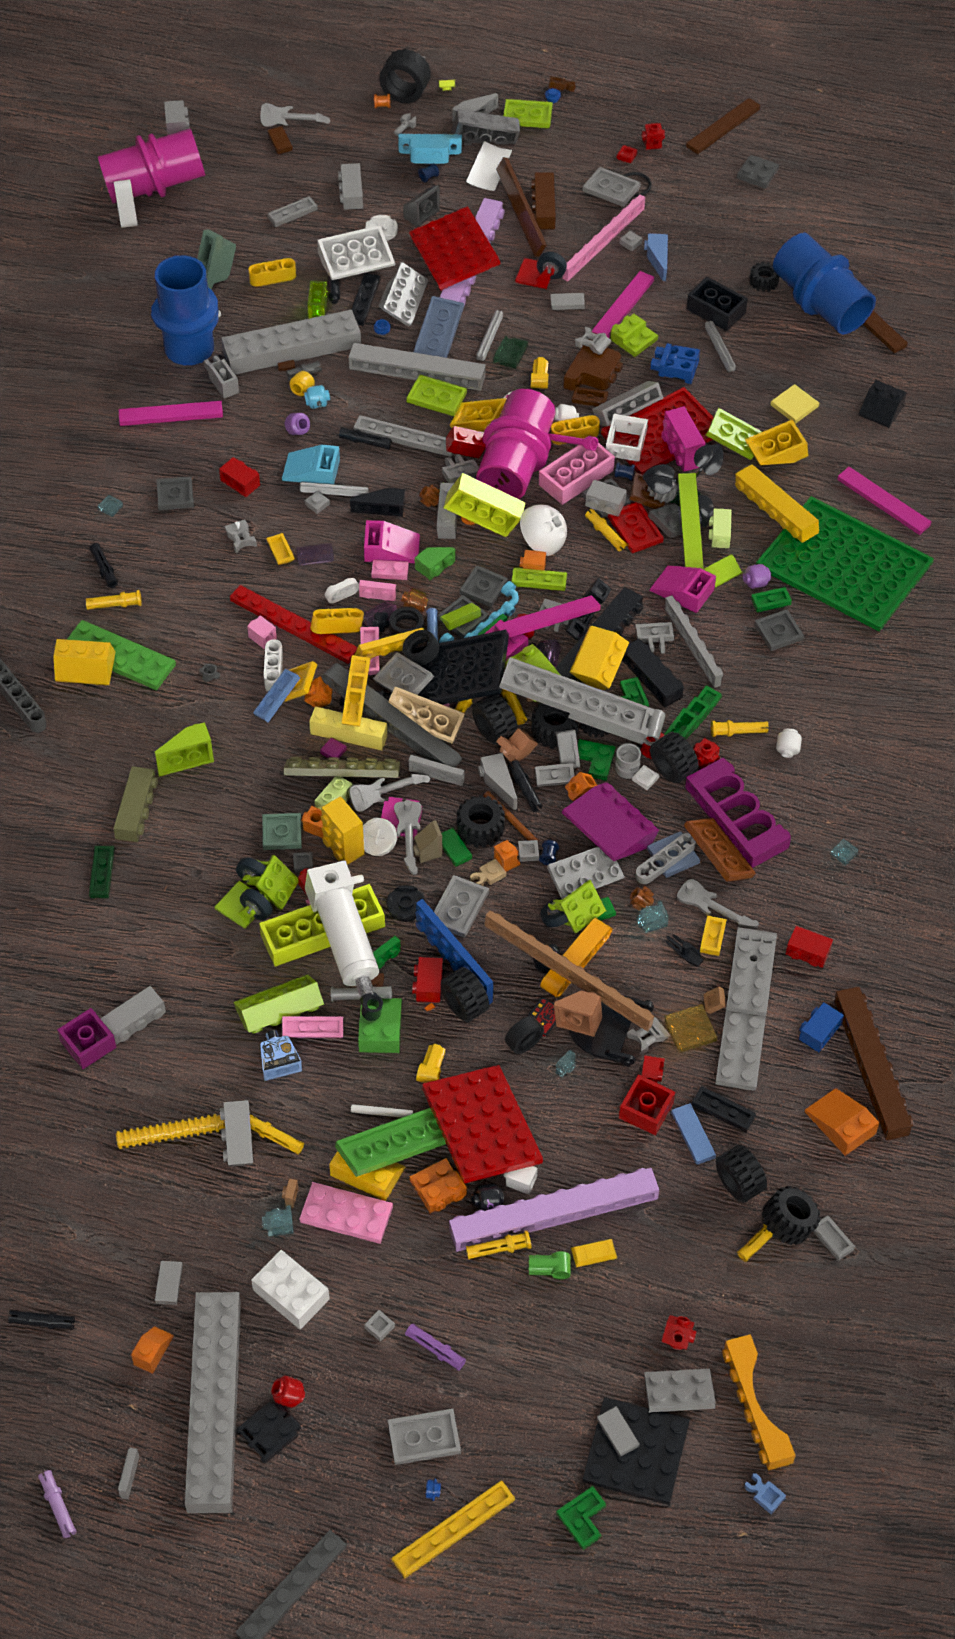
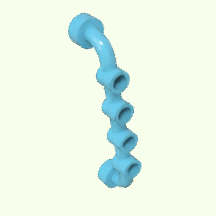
(507, 608)

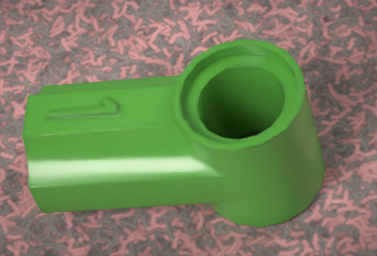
(556, 1265)

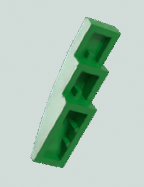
(695, 713)

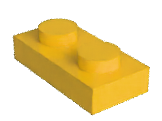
(713, 935)

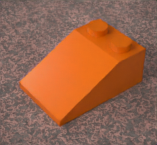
(843, 1120)

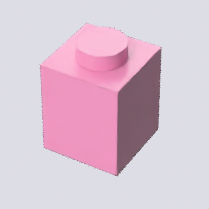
(261, 631)

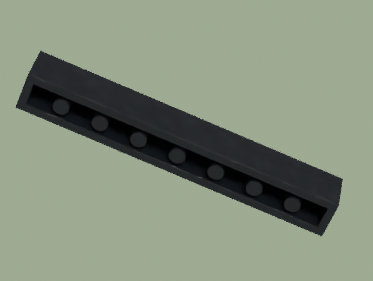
(613, 618)

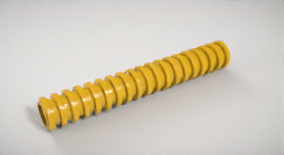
(169, 1131)

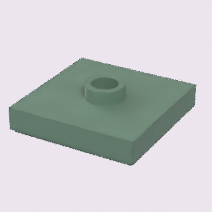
(281, 831)

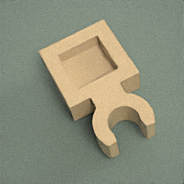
(489, 873)

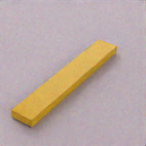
(453, 1529)

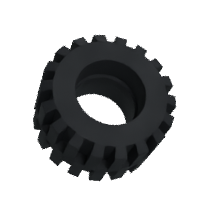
(494, 718)
(545, 732)
(674, 757)
(480, 833)
(465, 994)
(741, 1173)
(791, 1215)

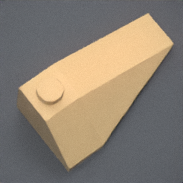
(432, 716)

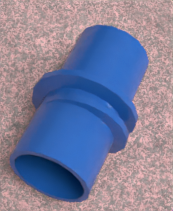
(823, 283)
(185, 310)

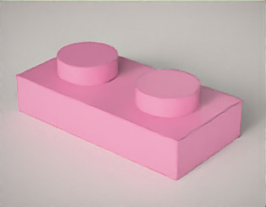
(390, 570)
(377, 590)

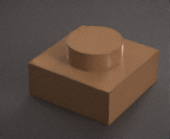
(714, 1000)
(290, 1192)

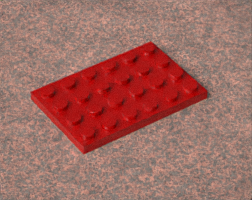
(454, 248)
(655, 450)
(482, 1124)

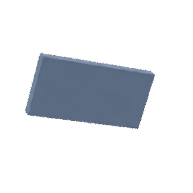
(439, 327)

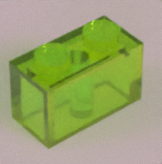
(317, 299)

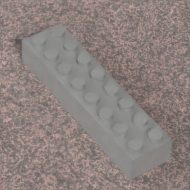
(291, 342)

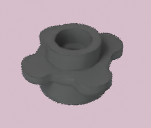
(209, 668)

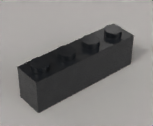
(653, 673)

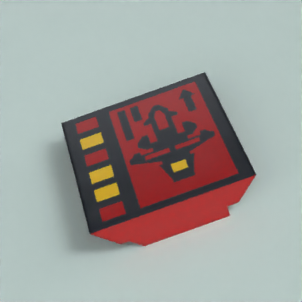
(544, 1014)

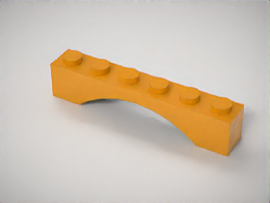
(773, 1443)

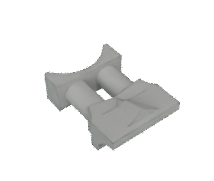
(599, 342)
(238, 530)
(657, 1032)

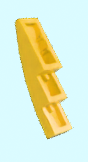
(355, 691)

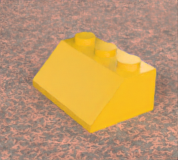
(599, 657)
(83, 662)
(376, 1183)

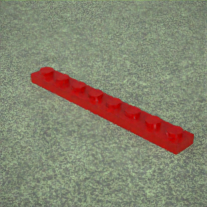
(292, 623)

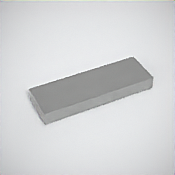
(292, 211)
(436, 770)

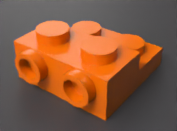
(439, 1186)

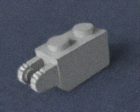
(222, 377)

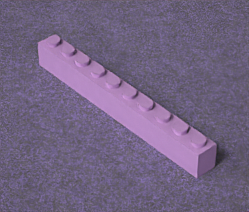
(489, 221)
(554, 1209)

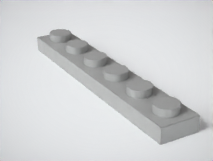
(403, 435)
(692, 640)

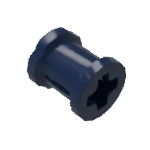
(428, 172)
(624, 471)
(549, 852)

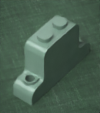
(216, 255)

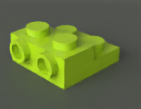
(633, 335)

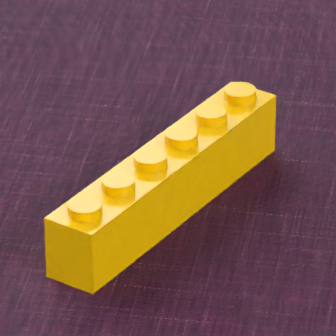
(777, 503)

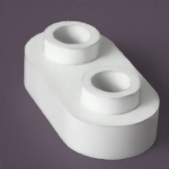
(342, 590)

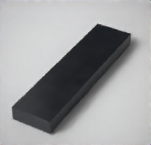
(365, 297)

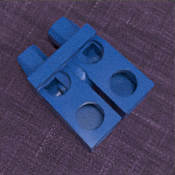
(676, 362)

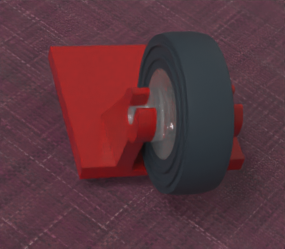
(540, 272)

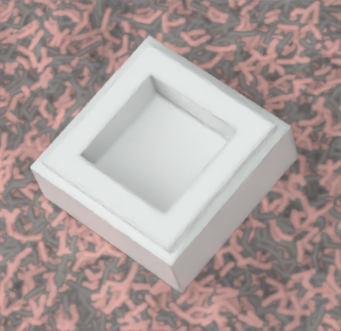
(645, 777)

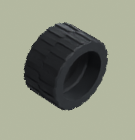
(411, 63)

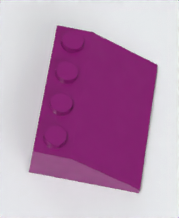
(611, 822)

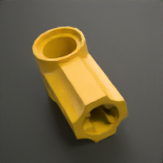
(539, 377)
(431, 1066)

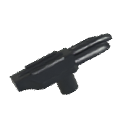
(686, 951)

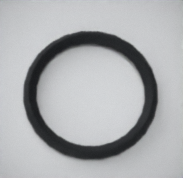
(646, 177)

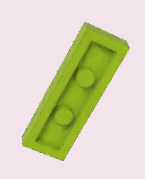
(539, 579)

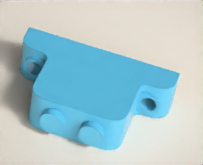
(430, 147)

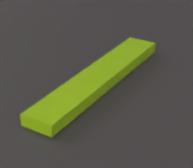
(690, 520)

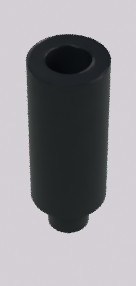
(333, 290)

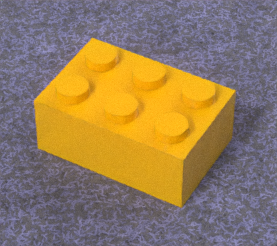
(342, 831)

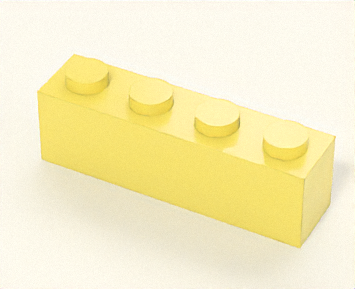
(328, 724)

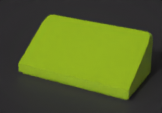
(724, 570)
(461, 616)

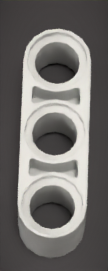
(125, 203)
(272, 663)

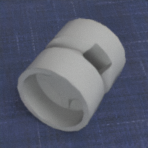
(628, 760)

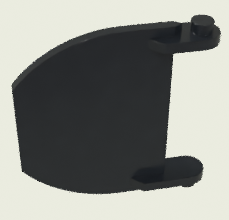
(610, 1035)

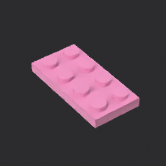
(346, 1212)

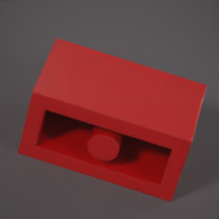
(465, 442)
(239, 477)
(809, 947)
(429, 977)

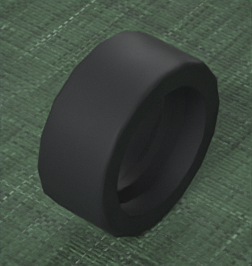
(405, 613)
(416, 639)
(524, 1035)

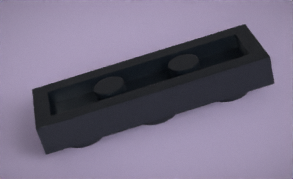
(723, 1109)

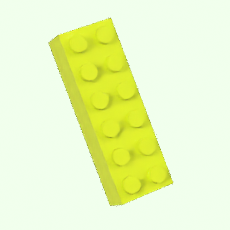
(303, 932)

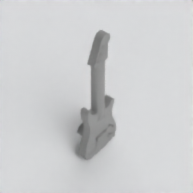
(275, 115)
(365, 795)
(408, 816)
(694, 894)

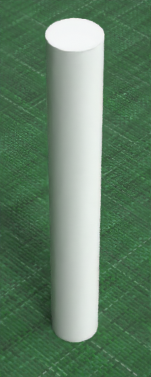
(380, 1111)

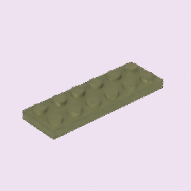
(342, 768)

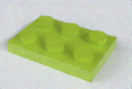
(529, 112)
(436, 395)
(731, 432)

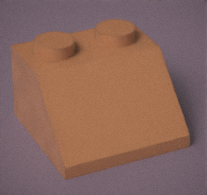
(579, 1012)

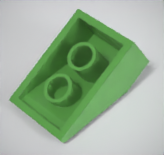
(383, 1033)

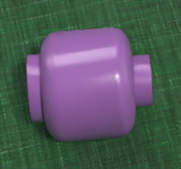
(297, 423)
(756, 576)

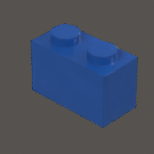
(820, 1027)

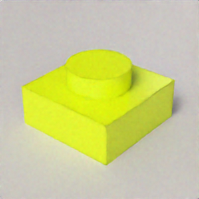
(446, 85)

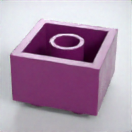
(86, 1038)

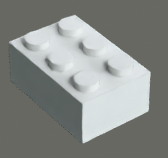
(290, 1289)

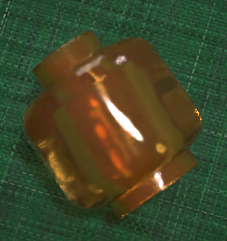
(415, 599)

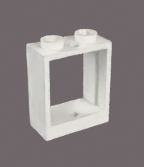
(620, 424)

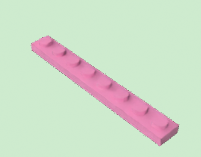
(604, 237)

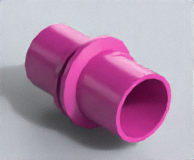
(153, 164)
(517, 442)

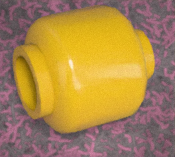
(301, 382)

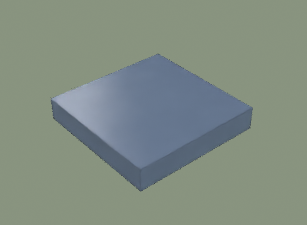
(685, 863)

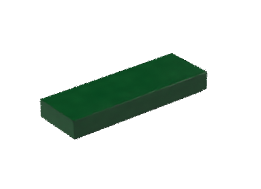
(101, 872)

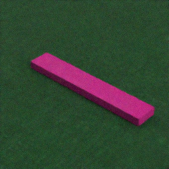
(624, 303)
(170, 413)
(884, 500)
(549, 616)

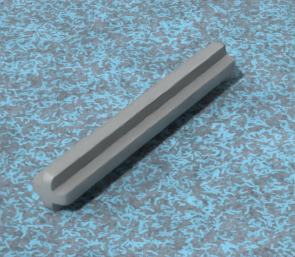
(489, 335)
(720, 346)
(333, 489)

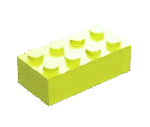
(484, 505)

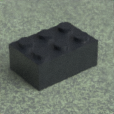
(716, 303)

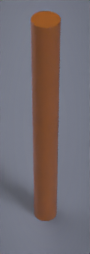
(514, 821)

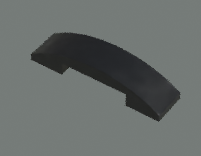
(578, 626)

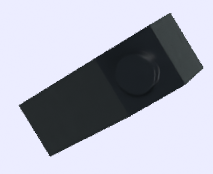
(381, 502)

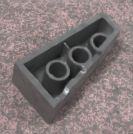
(482, 127)

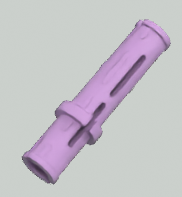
(53, 1495)

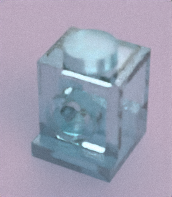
(653, 917)
(278, 1222)

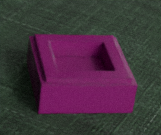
(333, 749)

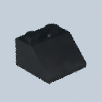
(882, 403)

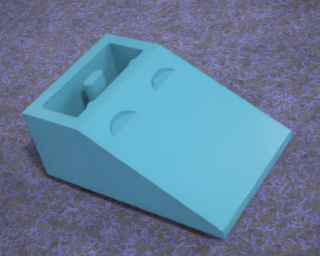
(312, 465)

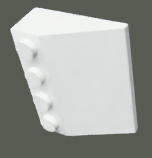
(355, 252)

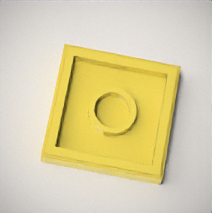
(794, 403)

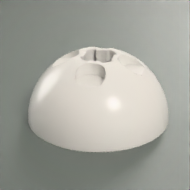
(543, 528)

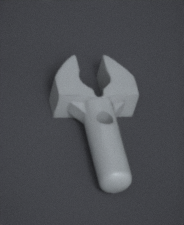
(406, 122)

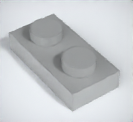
(554, 774)

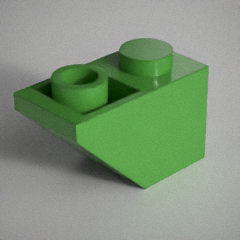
(434, 560)

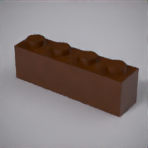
(544, 199)

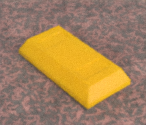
(280, 549)
(593, 1253)

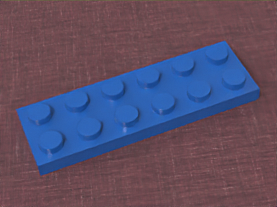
(449, 946)

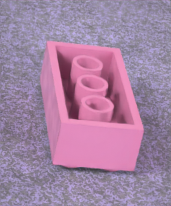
(575, 472)

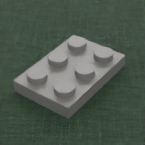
(611, 186)
(403, 674)
(460, 905)
(679, 1390)
(424, 1436)

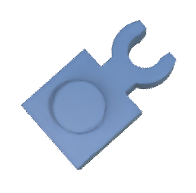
(766, 1495)

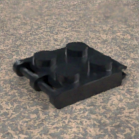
(270, 1430)

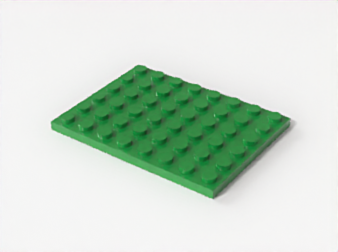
(848, 565)

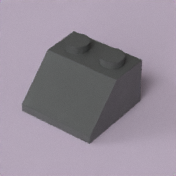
(422, 206)

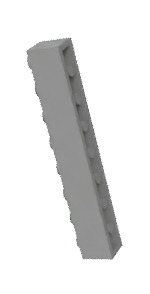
(411, 365)

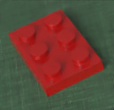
(636, 528)

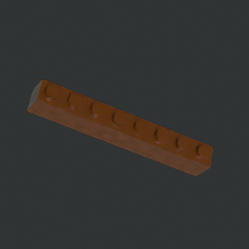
(873, 1064)

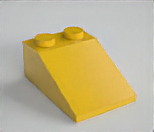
(478, 414)
(778, 445)

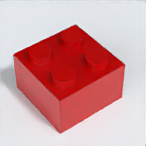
(646, 1104)

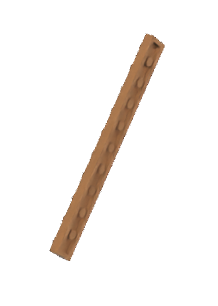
(568, 970)

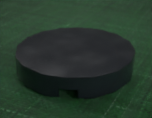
(402, 902)

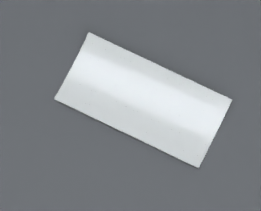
(484, 169)

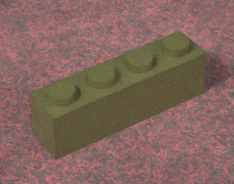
(135, 804)

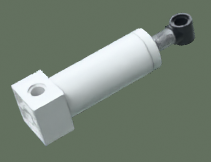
(330, 894)

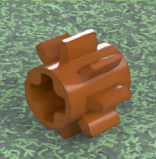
(429, 496)
(641, 898)

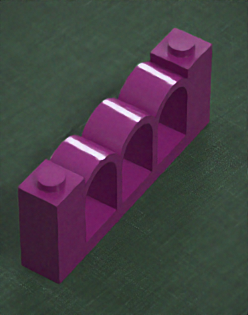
(721, 775)

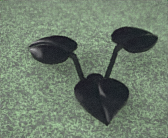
(708, 458)

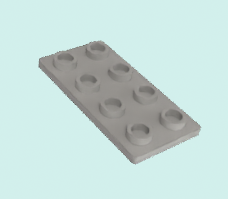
(403, 294)
(585, 866)

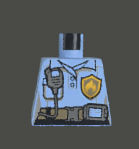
(279, 1056)

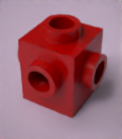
(651, 133)
(706, 753)
(679, 1332)

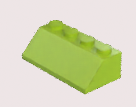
(278, 1002)

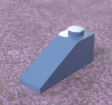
(657, 252)

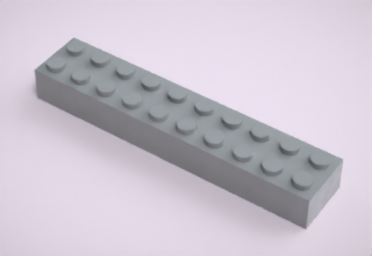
(213, 1403)

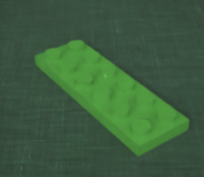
(130, 658)
(391, 1142)

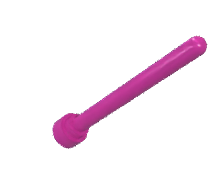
(589, 443)

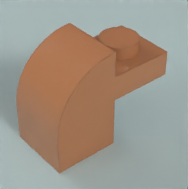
(517, 746)

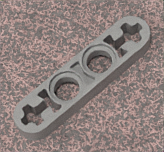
(663, 856)

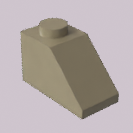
(428, 843)

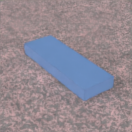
(276, 695)
(693, 1134)

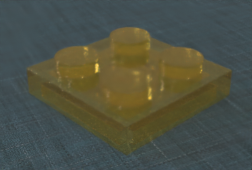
(690, 1028)

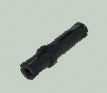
(358, 436)
(106, 570)
(521, 779)
(40, 1319)

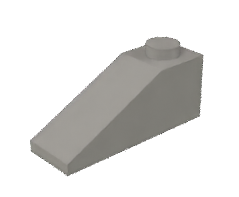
(481, 104)
(497, 777)

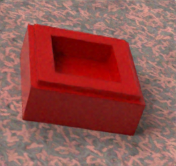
(627, 154)

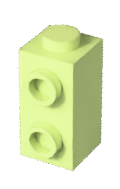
(721, 528)
(335, 789)

